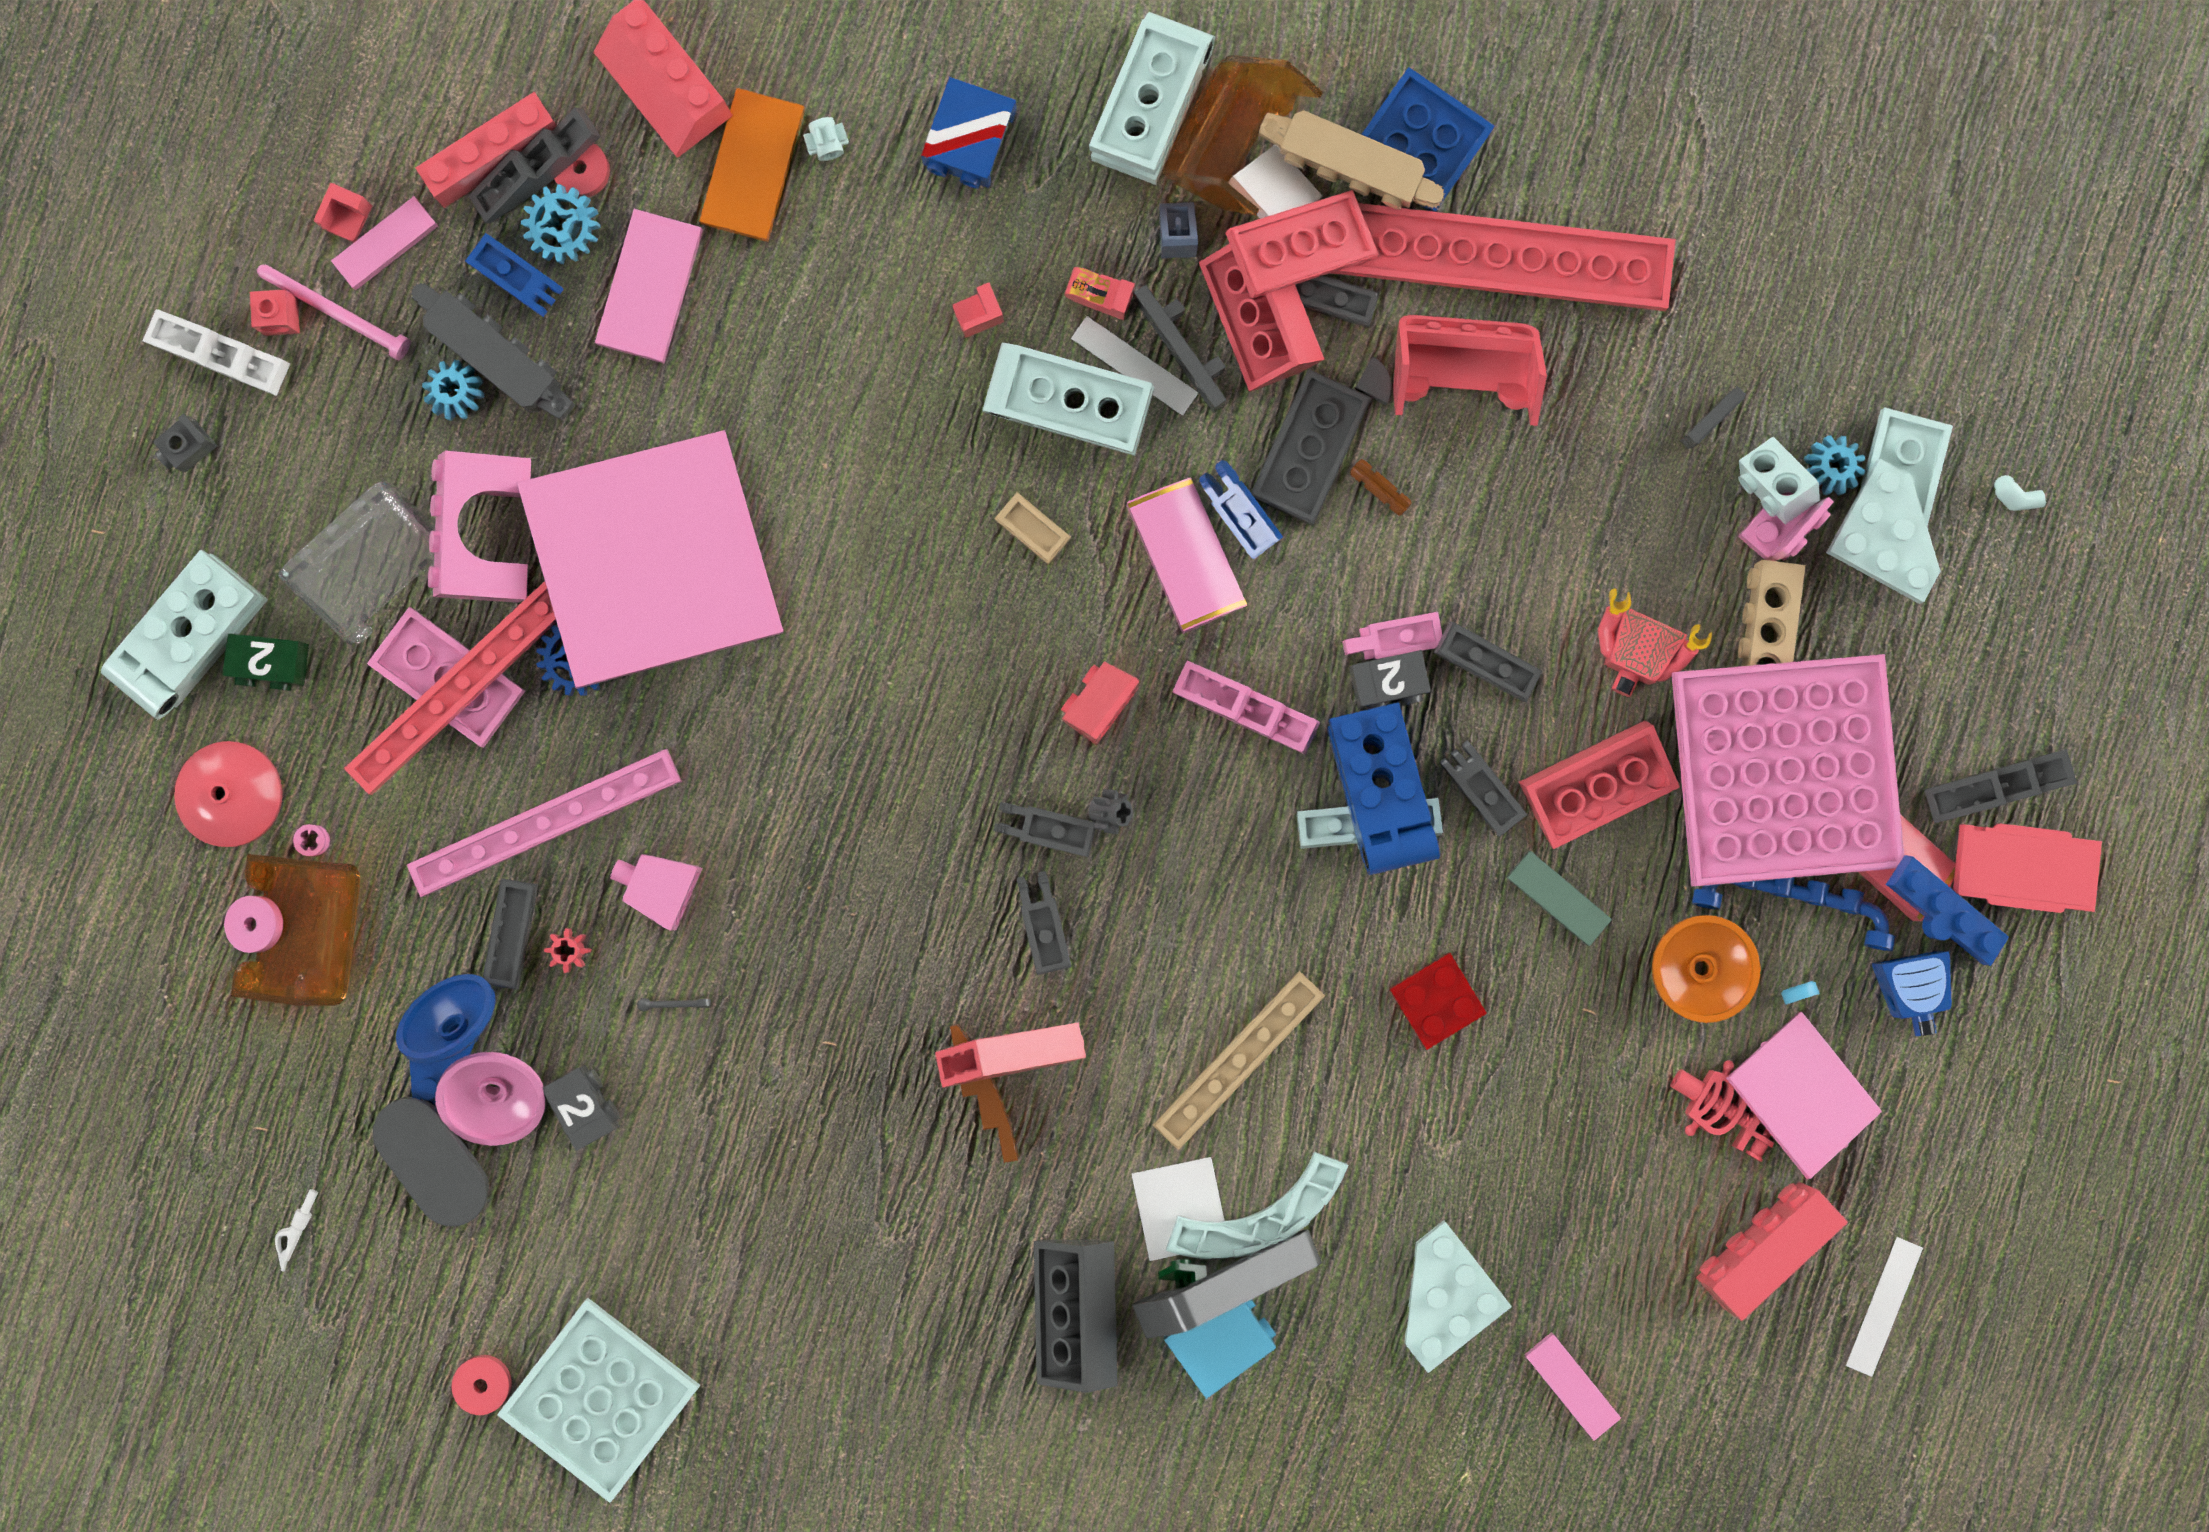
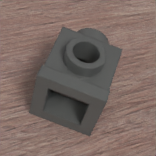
(194, 447)

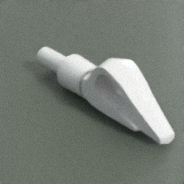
(294, 1232)

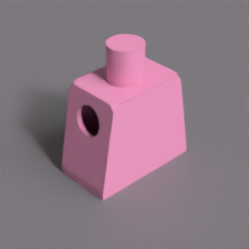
(657, 887)

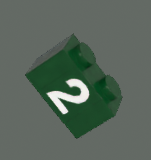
(265, 660)

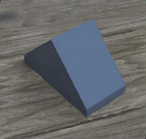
(1178, 230)

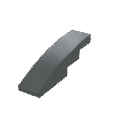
(535, 166)
(2000, 786)

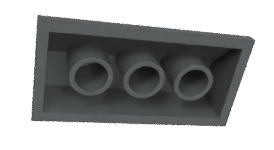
(1075, 1314)

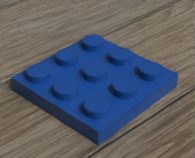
(1430, 127)

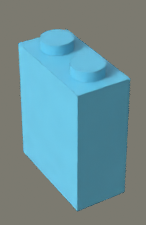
(1223, 1347)

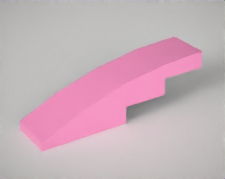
(1246, 707)

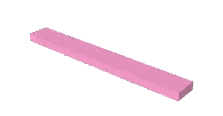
(544, 823)

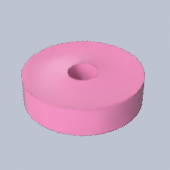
(268, 924)

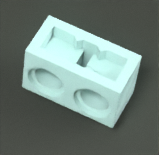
(1784, 477)

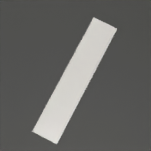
(1134, 364)
(1884, 1306)

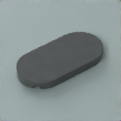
(430, 1161)

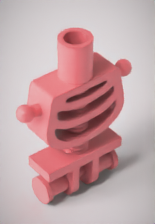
(1706, 1095)

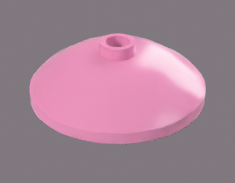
(486, 1112)

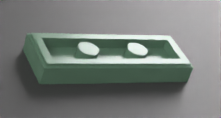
(1559, 898)

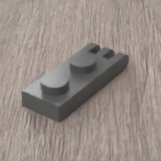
(1484, 790)

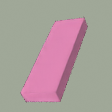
(384, 243)
(1572, 1386)

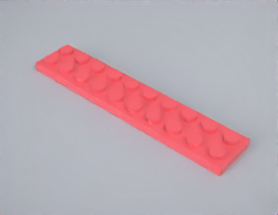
(1518, 257)

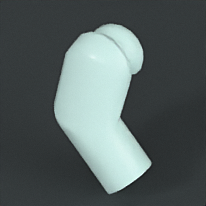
(2015, 498)

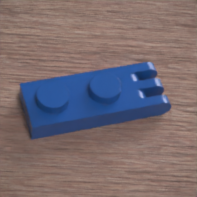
(512, 274)

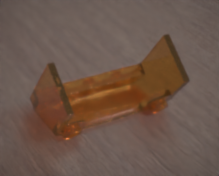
(1228, 123)

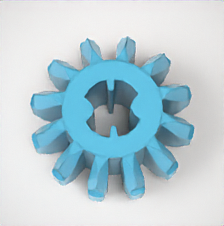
(441, 385)
(1837, 453)

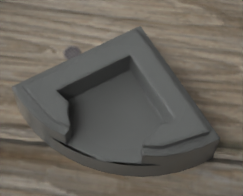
(1375, 382)

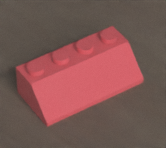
(660, 78)
(1265, 332)

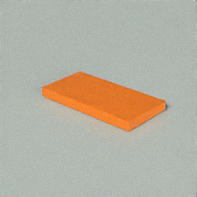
(752, 165)

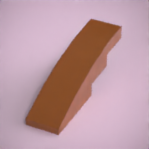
(990, 1104)

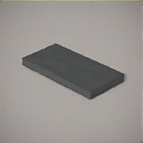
(1310, 447)

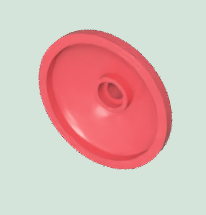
(250, 796)

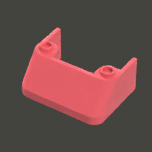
(1471, 357)

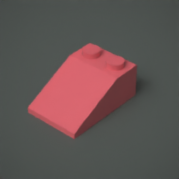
(1100, 701)

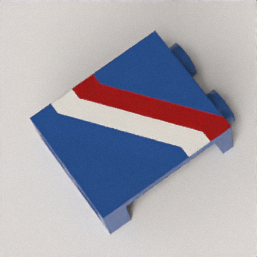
(967, 133)

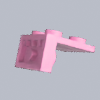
(1777, 540)

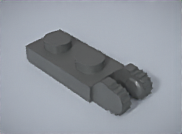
(1050, 829)
(1044, 928)

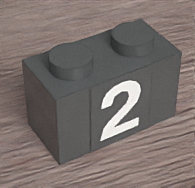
(1390, 680)
(582, 1107)

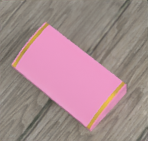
(1186, 554)

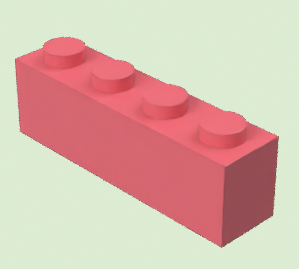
(475, 155)

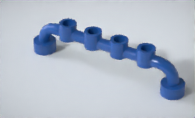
(1815, 894)

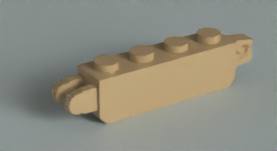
(1352, 158)

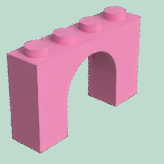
(455, 569)

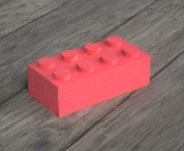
(1770, 1249)

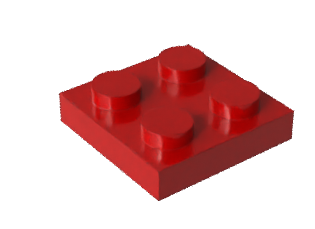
(1437, 1001)

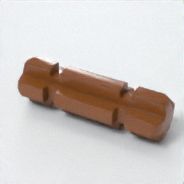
(1380, 487)

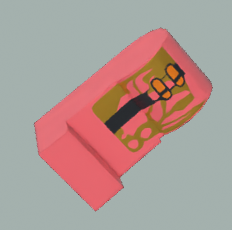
(1100, 292)

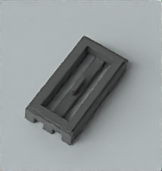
(1713, 418)

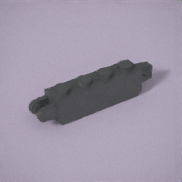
(490, 353)

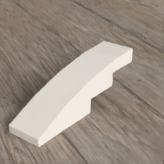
(216, 352)

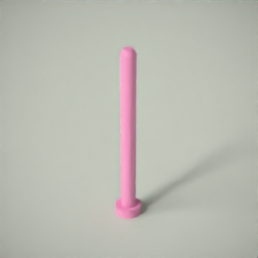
(397, 346)

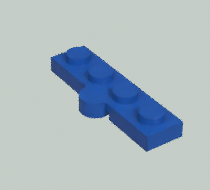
(1946, 911)

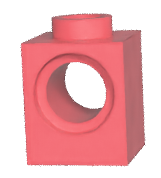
(274, 312)

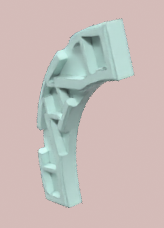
(1267, 1226)

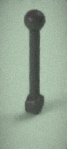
(645, 1004)

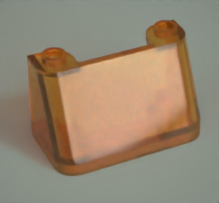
(317, 938)

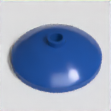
(446, 1019)

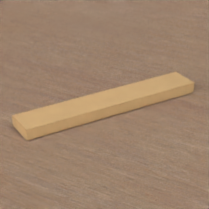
(1238, 1060)

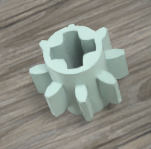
(826, 139)

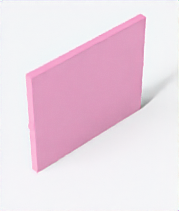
(1804, 1095)

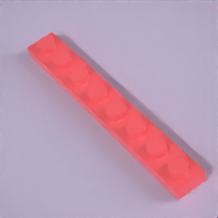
(453, 691)

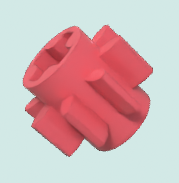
(561, 958)

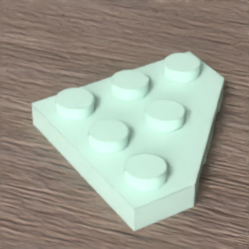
(1888, 534)
(1447, 1298)

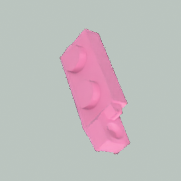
(1396, 637)

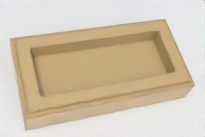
(1032, 528)

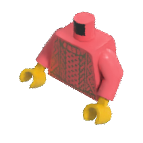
(1642, 646)

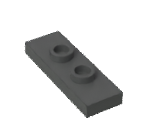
(510, 933)

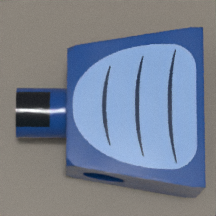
(1916, 987)

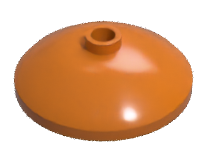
(1729, 975)

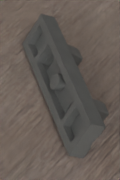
(1162, 322)

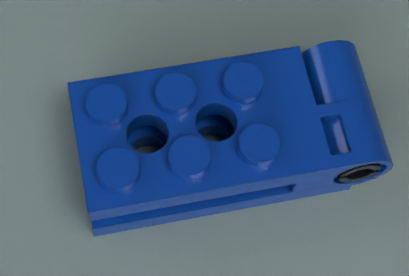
(1389, 821)

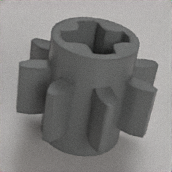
(1110, 811)

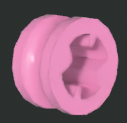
(322, 840)

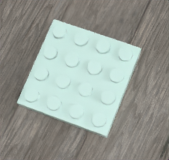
(598, 1400)

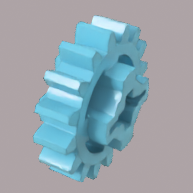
(574, 221)

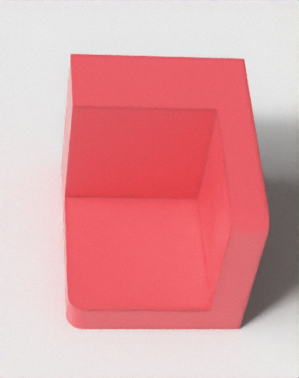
(343, 212)
(978, 311)

